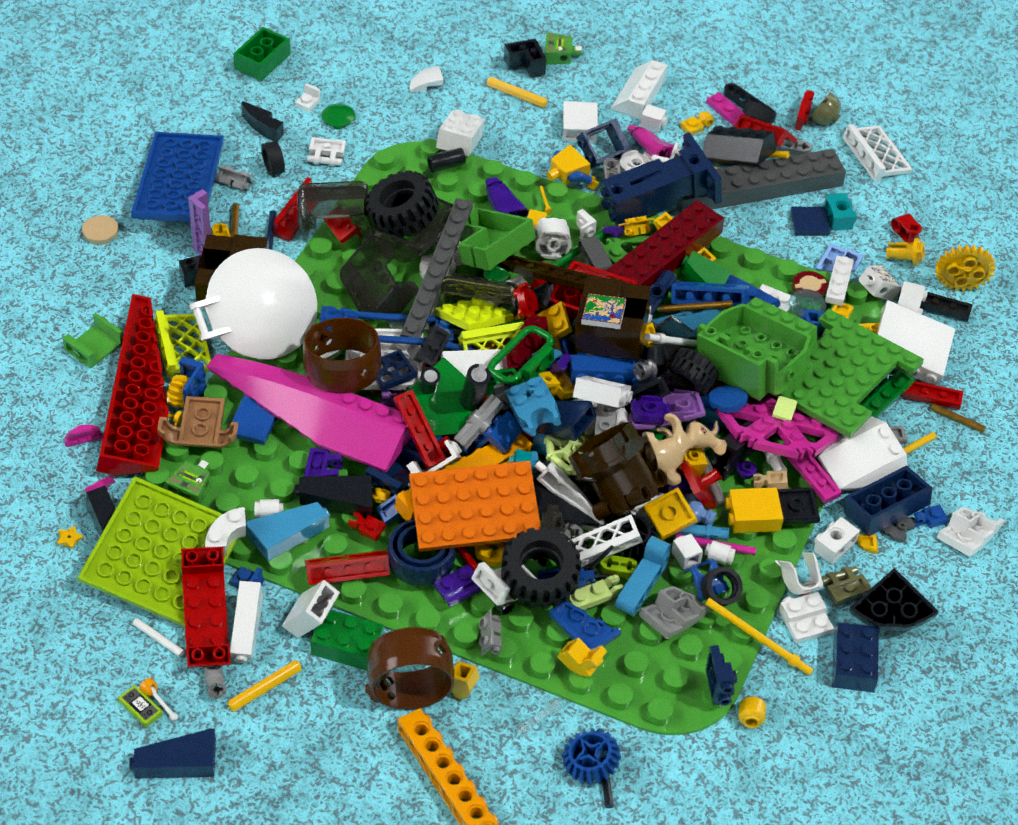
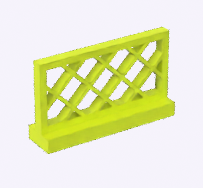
(488, 334)
(166, 341)

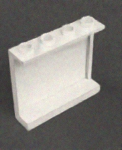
(920, 336)

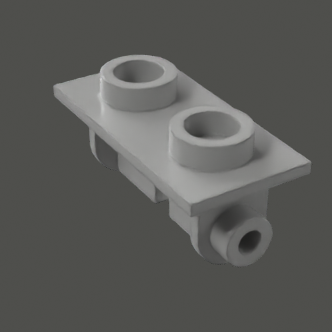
(241, 179)
(605, 418)
(489, 626)

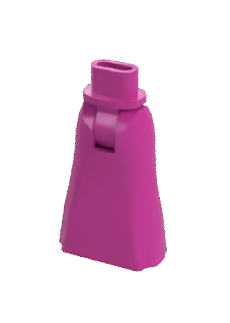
(650, 141)

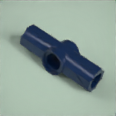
(661, 288)

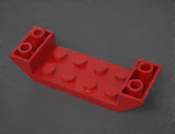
(205, 607)

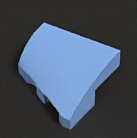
(828, 259)

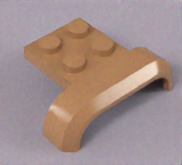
(200, 425)

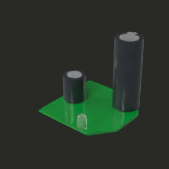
(450, 396)

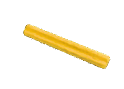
(517, 92)
(264, 685)

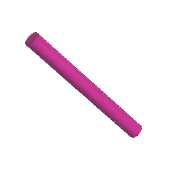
(739, 548)

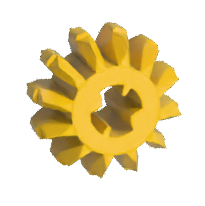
(175, 391)

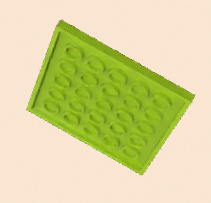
(142, 549)

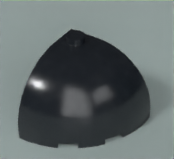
(893, 605)

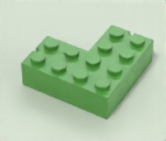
(493, 237)

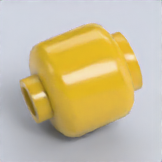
(752, 712)

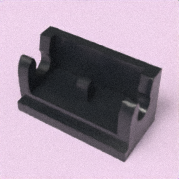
(432, 346)

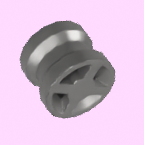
(645, 370)

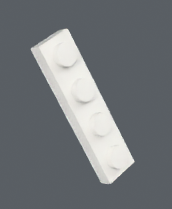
(839, 280)

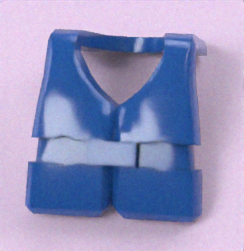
(719, 585)

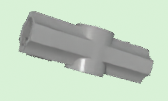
(478, 421)

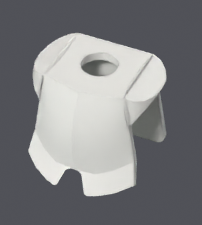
(791, 579)

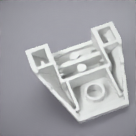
(863, 457)

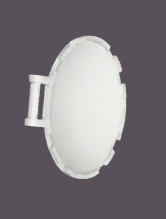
(258, 304)

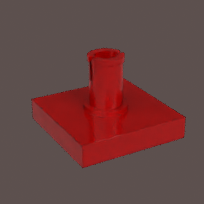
(700, 484)

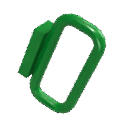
(537, 363)

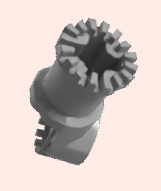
(215, 681)

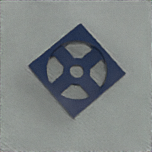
(397, 378)

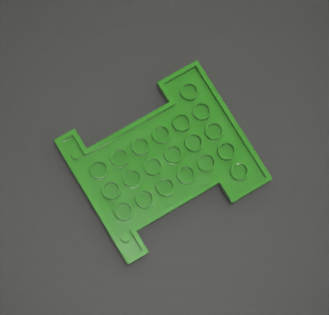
(844, 371)

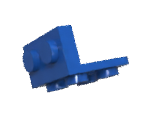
(195, 372)
(500, 433)

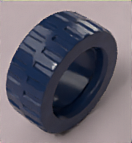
(412, 570)

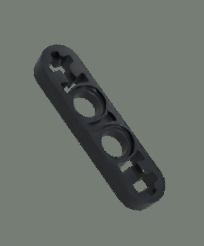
(734, 93)

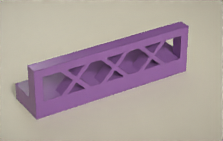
(199, 219)

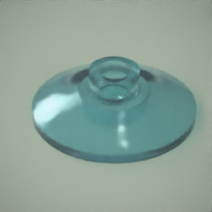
(807, 300)

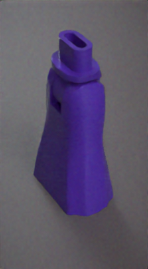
(503, 199)

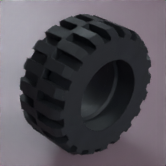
(402, 203)
(541, 544)

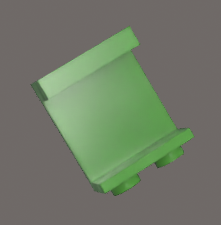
(94, 343)

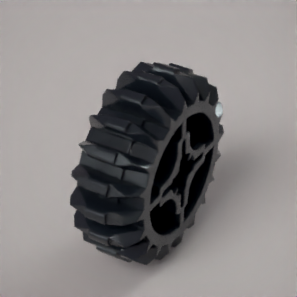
(644, 528)

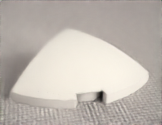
(427, 77)

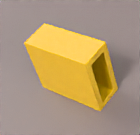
(754, 510)

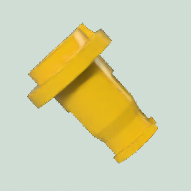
(907, 251)

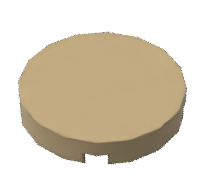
(100, 229)

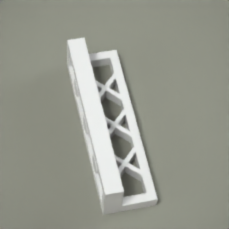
(620, 543)

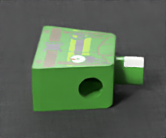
(560, 48)
(190, 481)

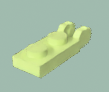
(596, 593)

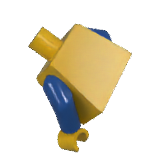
(571, 167)

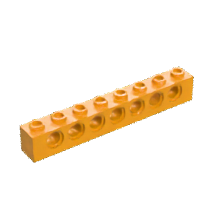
(418, 722)

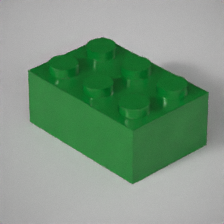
(262, 53)
(345, 639)

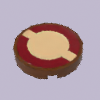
(810, 280)

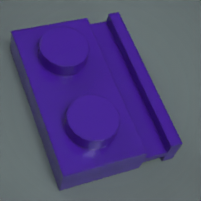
(457, 586)

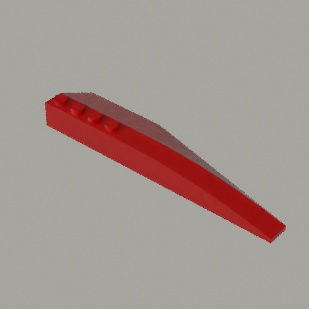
(136, 400)

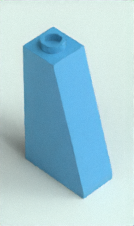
(286, 529)

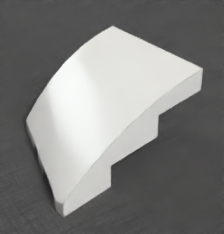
(969, 530)

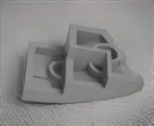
(673, 612)

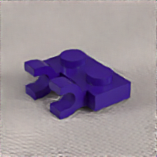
(319, 460)

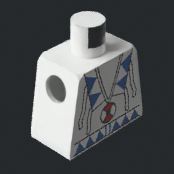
(877, 278)

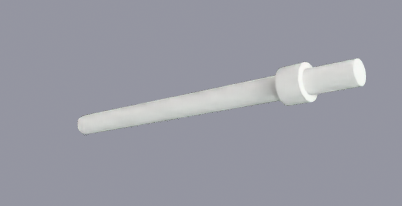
(660, 338)

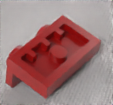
(343, 228)

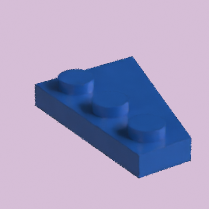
(580, 625)

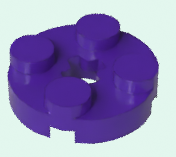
(649, 410)

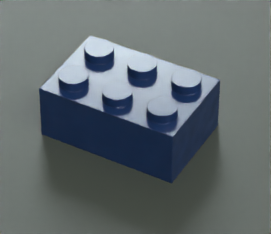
(855, 657)

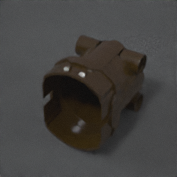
(617, 471)

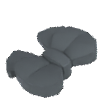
(898, 532)

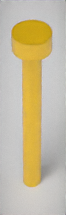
(548, 210)

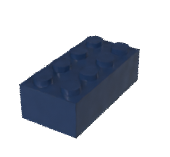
(887, 500)

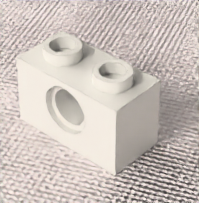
(836, 540)

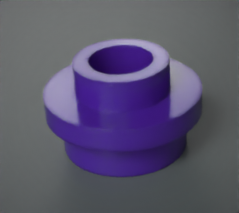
(746, 469)

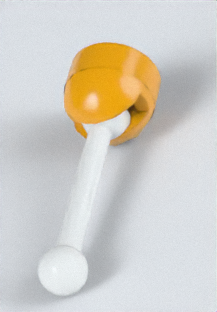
(150, 688)

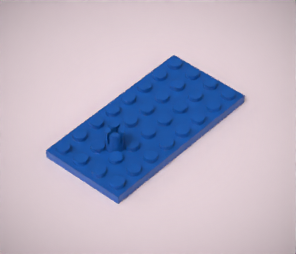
(173, 172)

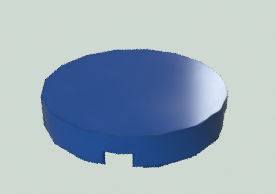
(728, 399)

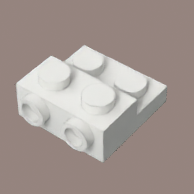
(806, 617)

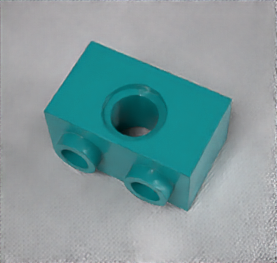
(840, 211)

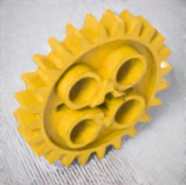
(965, 268)

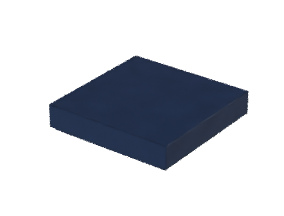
(810, 221)

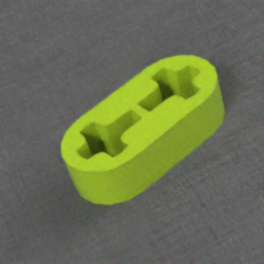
(618, 566)

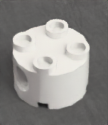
(552, 238)

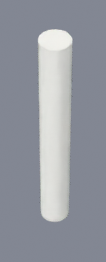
(158, 637)

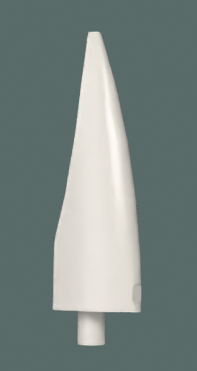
(561, 485)

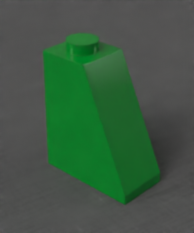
(701, 269)

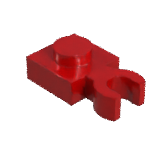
(369, 527)

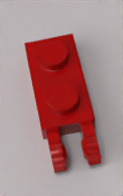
(805, 108)

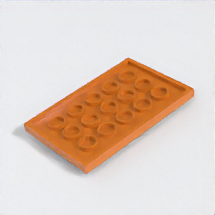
(473, 505)

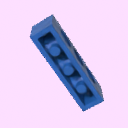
(700, 292)

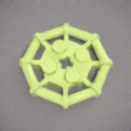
(566, 448)

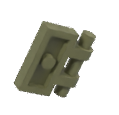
(848, 589)

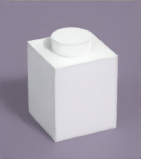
(653, 118)
(687, 551)

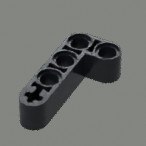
(661, 353)

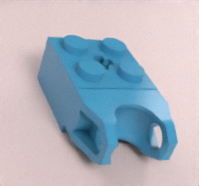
(533, 405)

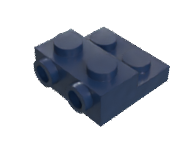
(720, 677)

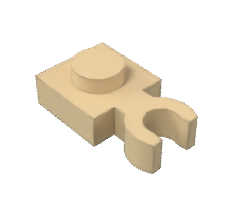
(772, 479)

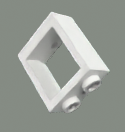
(602, 391)

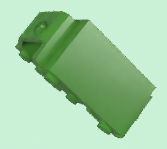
(758, 347)

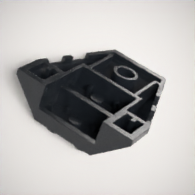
(569, 512)

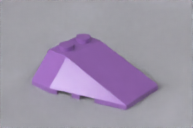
(683, 404)

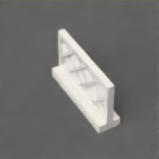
(868, 155)

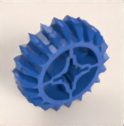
(593, 746)

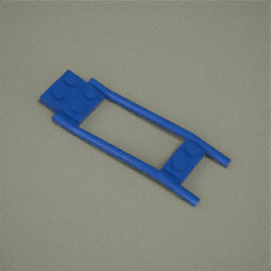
(331, 312)

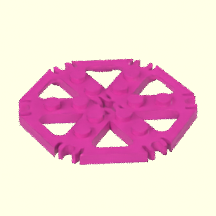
(789, 431)

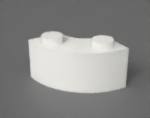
(227, 529)

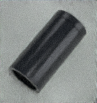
(446, 160)

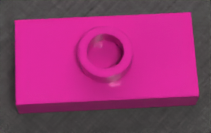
(103, 482)

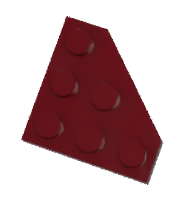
(527, 346)

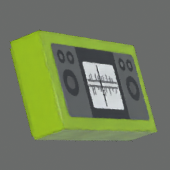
(140, 706)

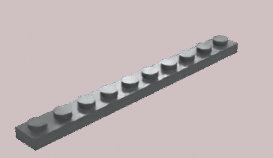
(437, 269)

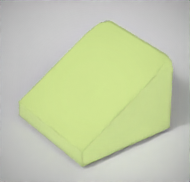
(784, 408)

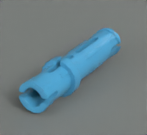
(706, 531)

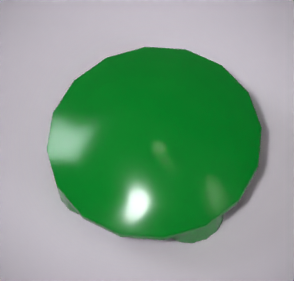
(338, 115)

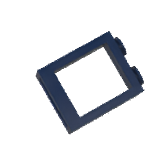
(616, 136)

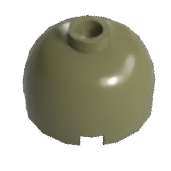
(827, 111)

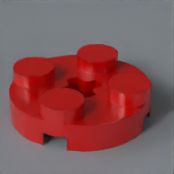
(526, 300)

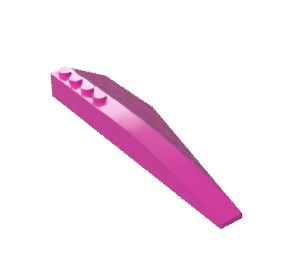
(332, 420)

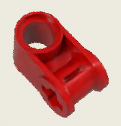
(906, 227)

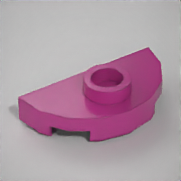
(82, 434)

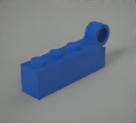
(603, 367)

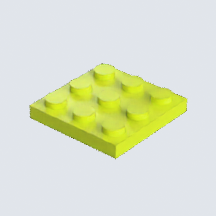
(473, 314)

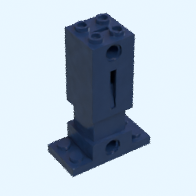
(658, 184)

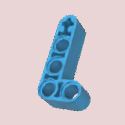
(644, 577)

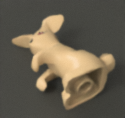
(670, 452)

